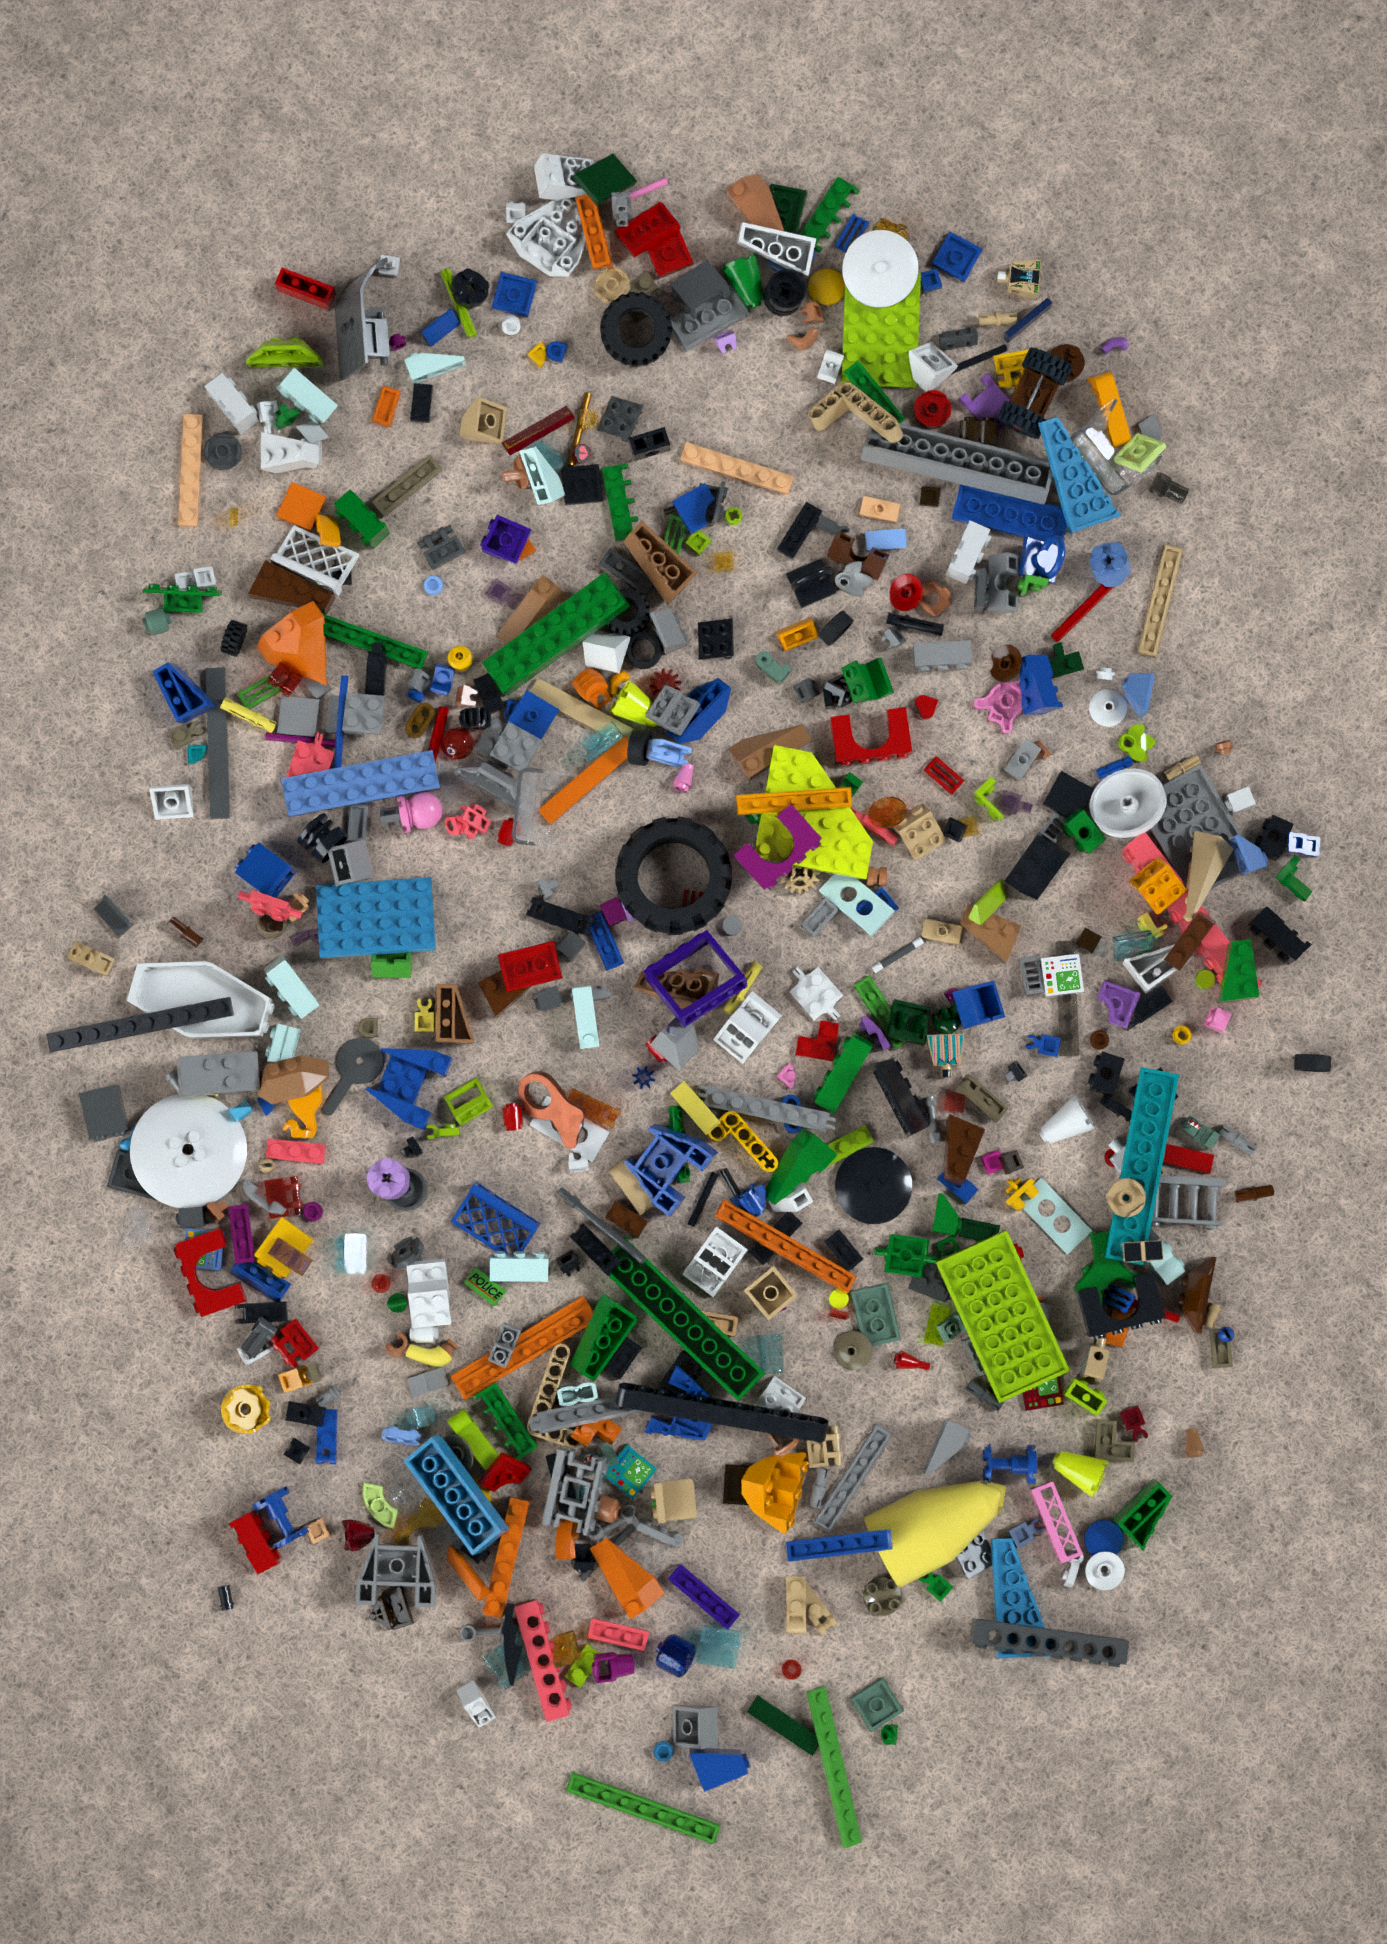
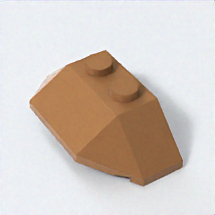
(292, 1078)

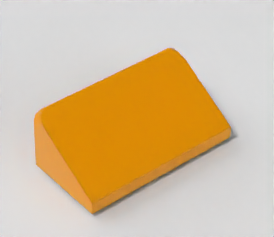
(797, 634)

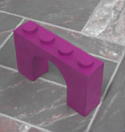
(804, 839)

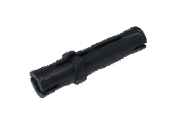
(915, 624)

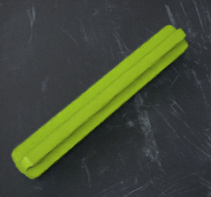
(461, 311)

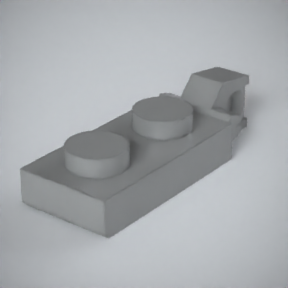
(659, 1532)

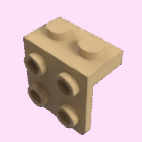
(920, 832)
(674, 1500)

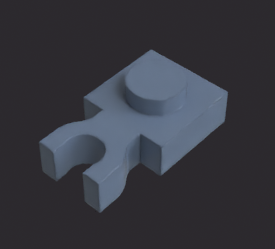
(1023, 1533)

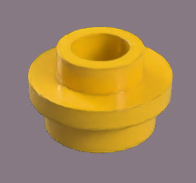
(1186, 1039)

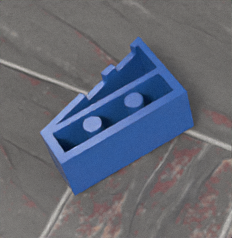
(181, 693)

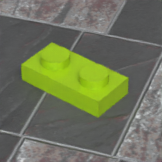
(581, 1669)

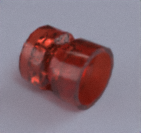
(290, 682)

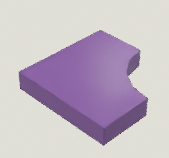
(1119, 1001)

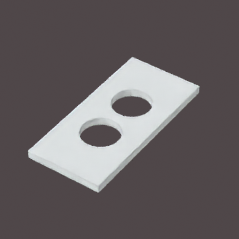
(591, 1145)

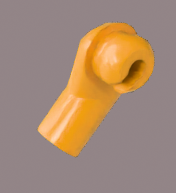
(615, 680)

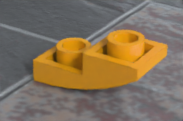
(328, 530)

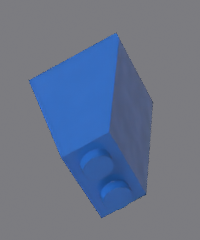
(264, 870)
(718, 1766)

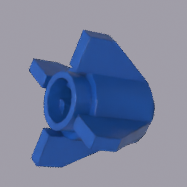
(751, 1200)

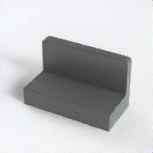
(113, 916)

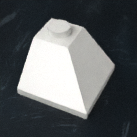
(930, 366)

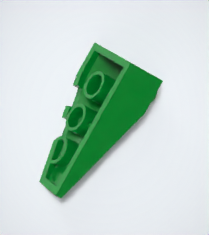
(801, 1159)

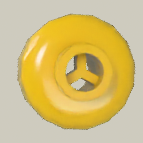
(464, 663)

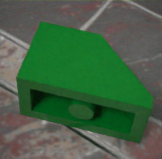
(946, 1218)

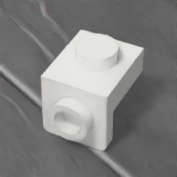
(830, 366)

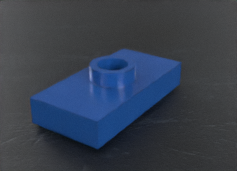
(963, 1192)

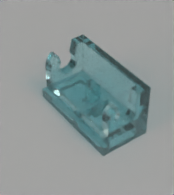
(772, 1353)

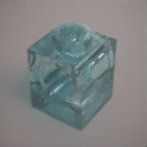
(422, 1417)

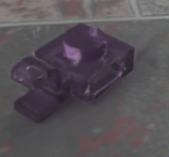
(1011, 802)

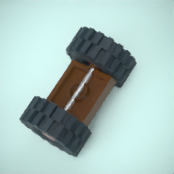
(1034, 392)

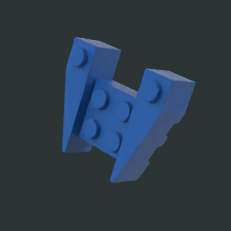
(404, 1081)
(664, 1161)

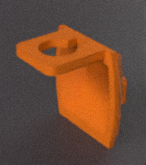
(590, 685)

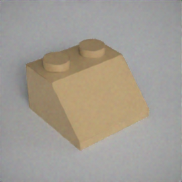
(770, 1293)

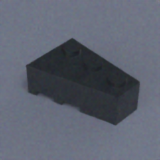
(1277, 936)

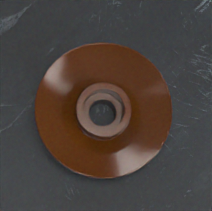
(1001, 669)

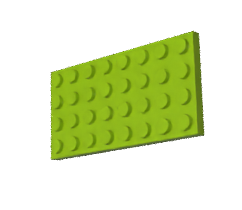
(1002, 1316)

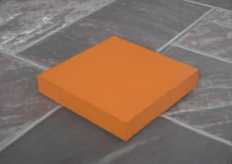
(301, 506)

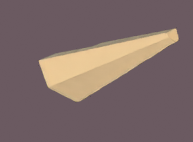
(1208, 858)

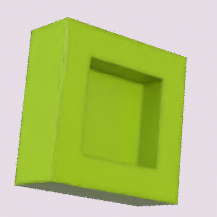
(698, 542)

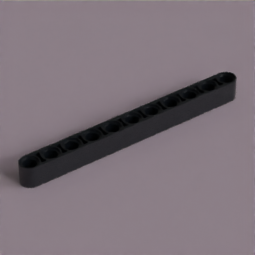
(722, 1412)

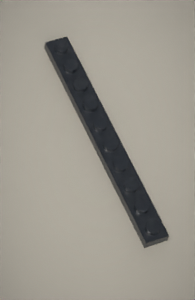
(140, 1024)

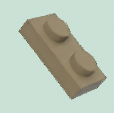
(1220, 1351)

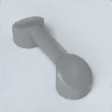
(251, 1189)
(627, 1512)
(469, 1632)

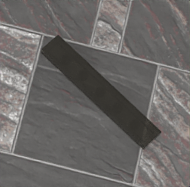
(1067, 1010)

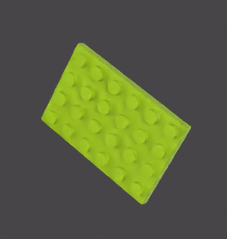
(882, 338)

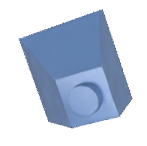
(1138, 691)
(1247, 855)

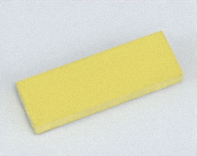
(695, 1108)

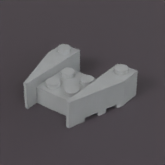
(397, 1567)

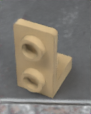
(91, 958)

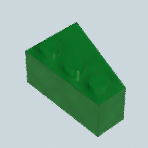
(1239, 973)
(1142, 1513)

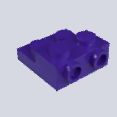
(505, 539)

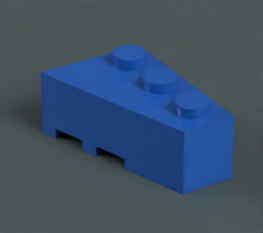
(1037, 686)

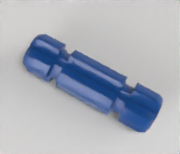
(1114, 767)

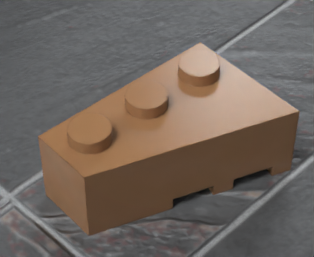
(995, 933)
(450, 1018)

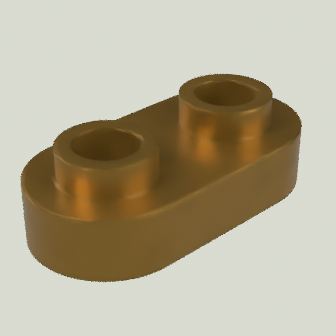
(419, 720)

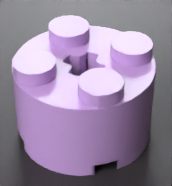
(398, 1175)

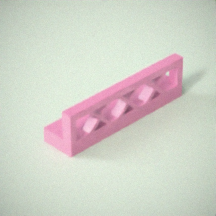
(1048, 1523)

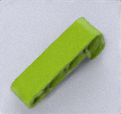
(469, 1430)

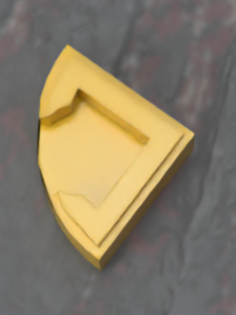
(538, 354)

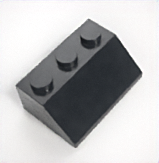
(1037, 866)

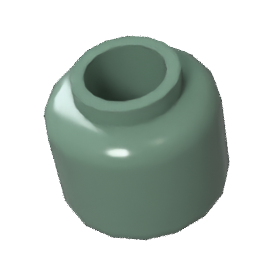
(157, 621)

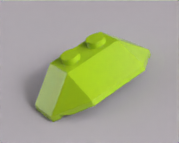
(284, 353)

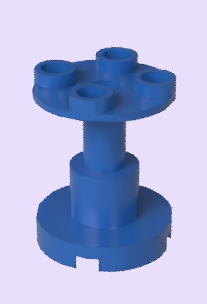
(1018, 1463)
(276, 1510)

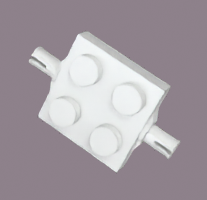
(816, 993)

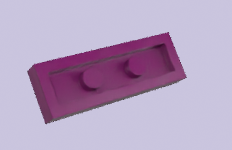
(241, 1234)

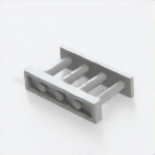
(1194, 1185)

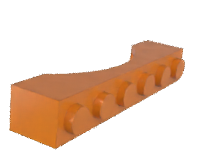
(506, 1557)

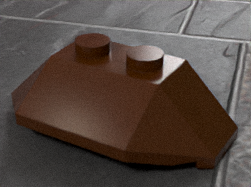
(1196, 1293)

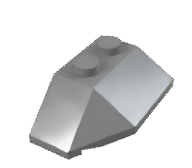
(490, 781)

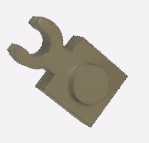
(182, 735)
(313, 1372)

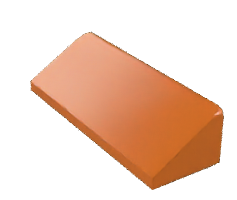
(467, 1573)

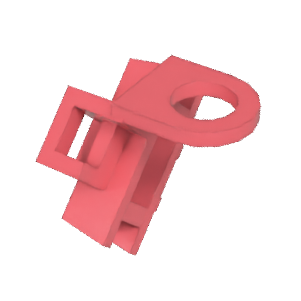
(462, 823)

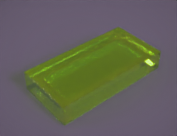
(936, 1315)

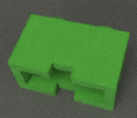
(392, 965)

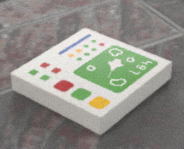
(1062, 975)

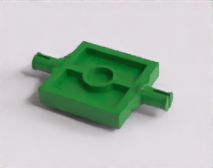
(906, 1255)

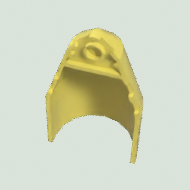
(933, 1526)

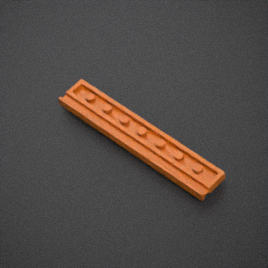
(529, 1346)

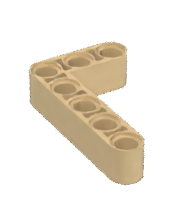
(849, 397)
(549, 1399)

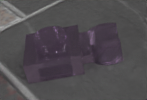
(500, 592)

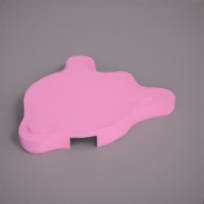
(1004, 704)

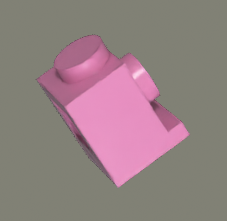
(1217, 1019)

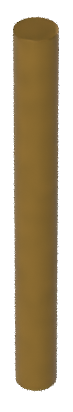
(578, 432)

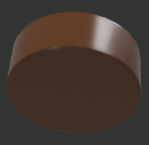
(1099, 1039)

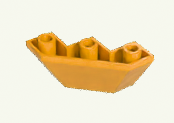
(775, 1487)

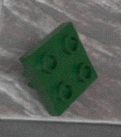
(909, 1022)

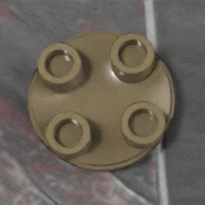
(882, 1596)

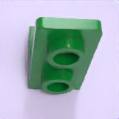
(1287, 879)

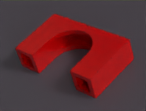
(848, 751)
(206, 1299)

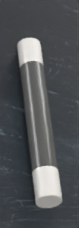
(898, 954)

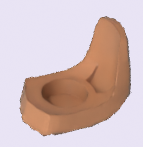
(806, 341)

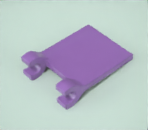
(987, 403)

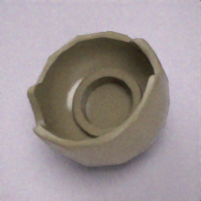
(271, 931)

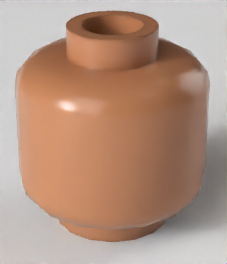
(609, 1509)

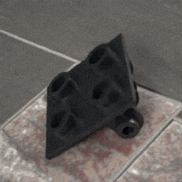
(715, 639)

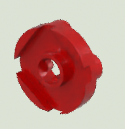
(941, 403)

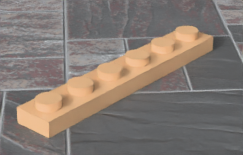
(736, 468)
(190, 470)

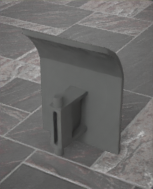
(359, 336)

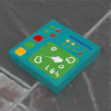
(630, 1472)

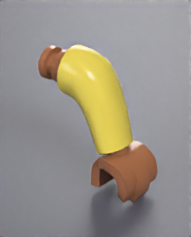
(433, 1357)

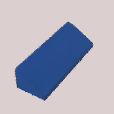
(257, 1278)

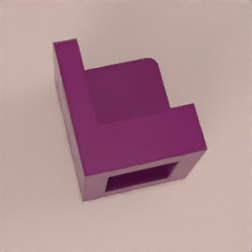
(613, 912)

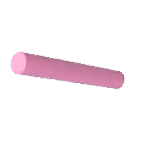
(648, 188)

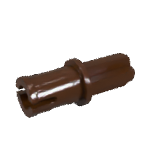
(185, 932)
(1254, 1193)

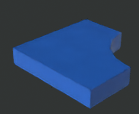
(693, 507)

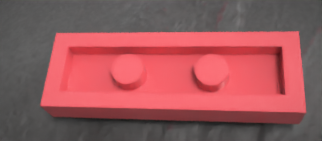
(295, 1151)
(618, 1634)

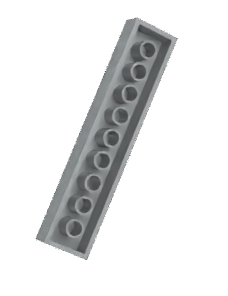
(962, 462)

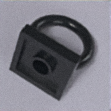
(811, 583)

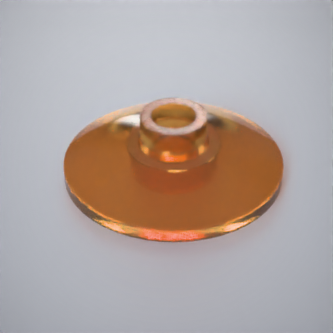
(887, 812)

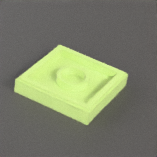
(1139, 452)

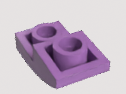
(870, 1028)

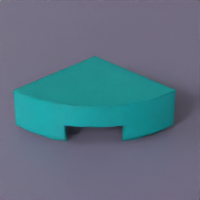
(195, 753)

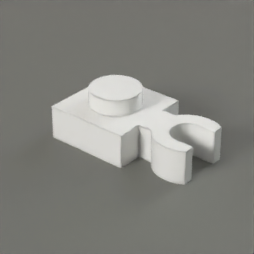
(267, 414)

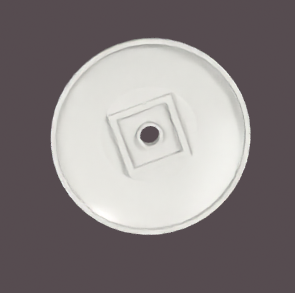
(193, 1178)

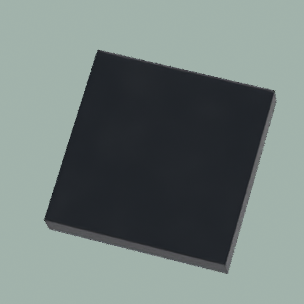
(581, 484)
(1068, 795)

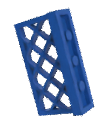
(500, 1206)

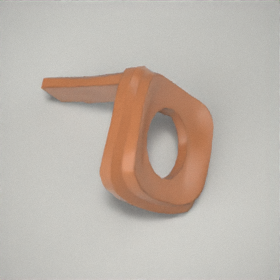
(518, 474)
(944, 594)
(781, 1450)

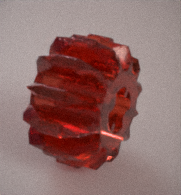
(664, 677)

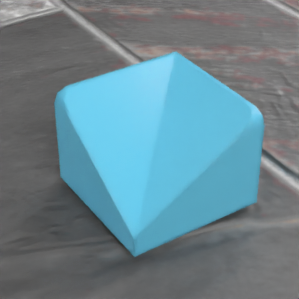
(241, 1110)

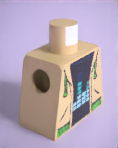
(1022, 278)

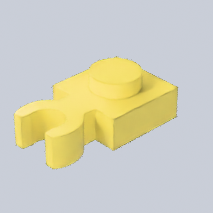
(424, 1019)

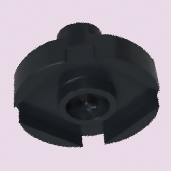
(470, 278)

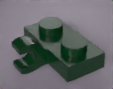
(1065, 664)

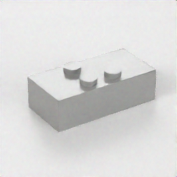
(218, 1074)

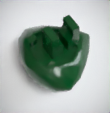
(946, 1019)

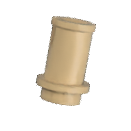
(1211, 1315)

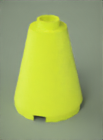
(633, 705)
(1081, 1470)

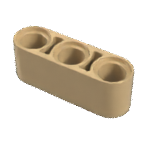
(631, 1187)

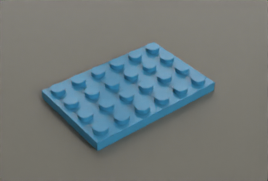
(375, 917)

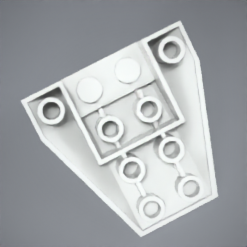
(550, 237)

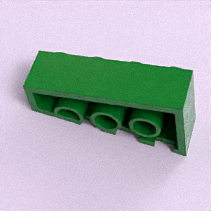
(844, 1072)

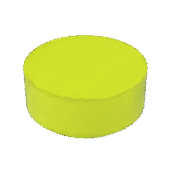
(838, 1299)

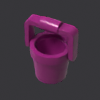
(618, 1666)

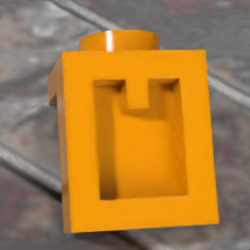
(294, 1379)

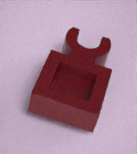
(1133, 1420)

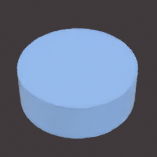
(433, 585)

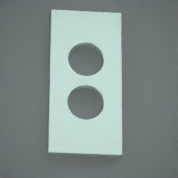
(869, 923)
(1078, 1229)

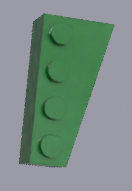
(602, 1337)

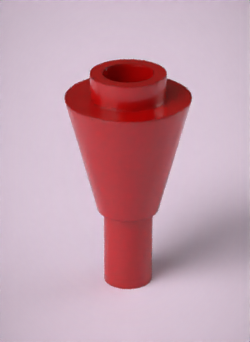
(906, 1361)

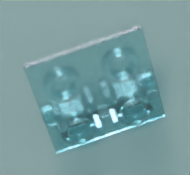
(718, 1647)

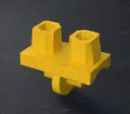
(1027, 1188)

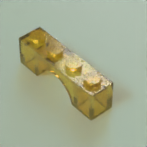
(427, 1516)

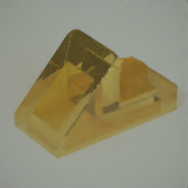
(566, 1649)

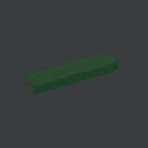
(784, 1724)

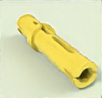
(248, 715)
(735, 1000)

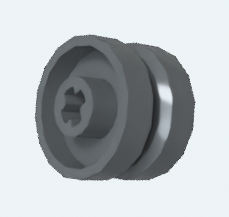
(414, 1197)

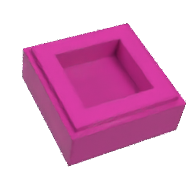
(992, 1162)

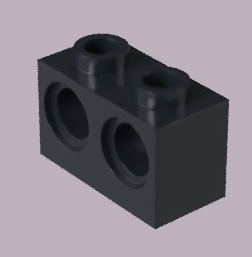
(683, 1357)

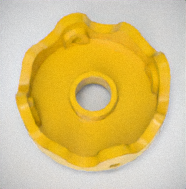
(257, 1407)

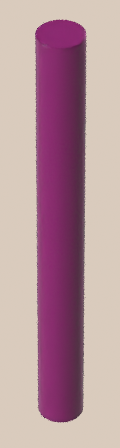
(294, 739)

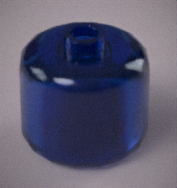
(675, 1655)

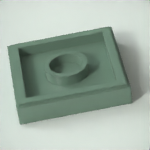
(876, 1704)

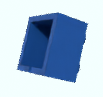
(978, 1004)

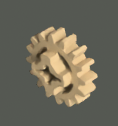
(805, 880)

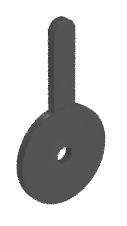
(352, 1071)

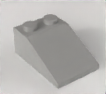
(948, 1442)

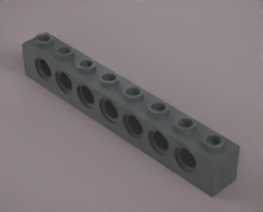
(981, 1628)

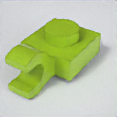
(448, 1131)

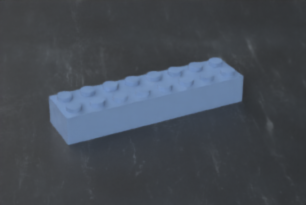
(360, 783)

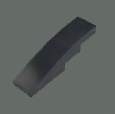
(511, 1649)

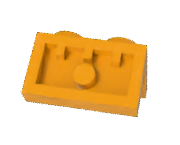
(1158, 885)

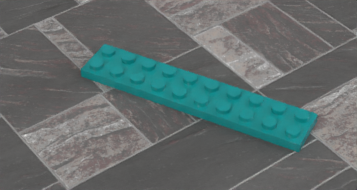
(1144, 1155)

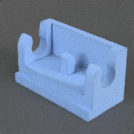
(667, 752)

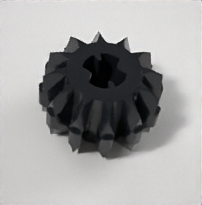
(475, 718)

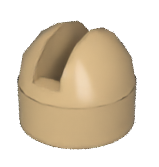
(266, 1169)

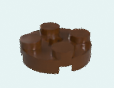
(1073, 354)

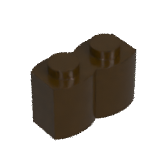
(979, 431)

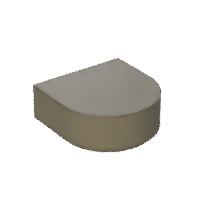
(368, 1027)

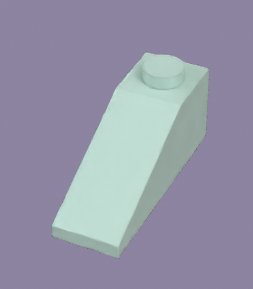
(429, 365)
(542, 477)
(585, 1016)

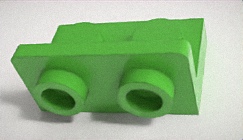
(1033, 583)

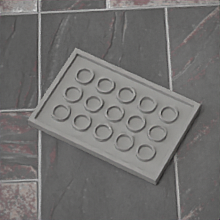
(1193, 807)

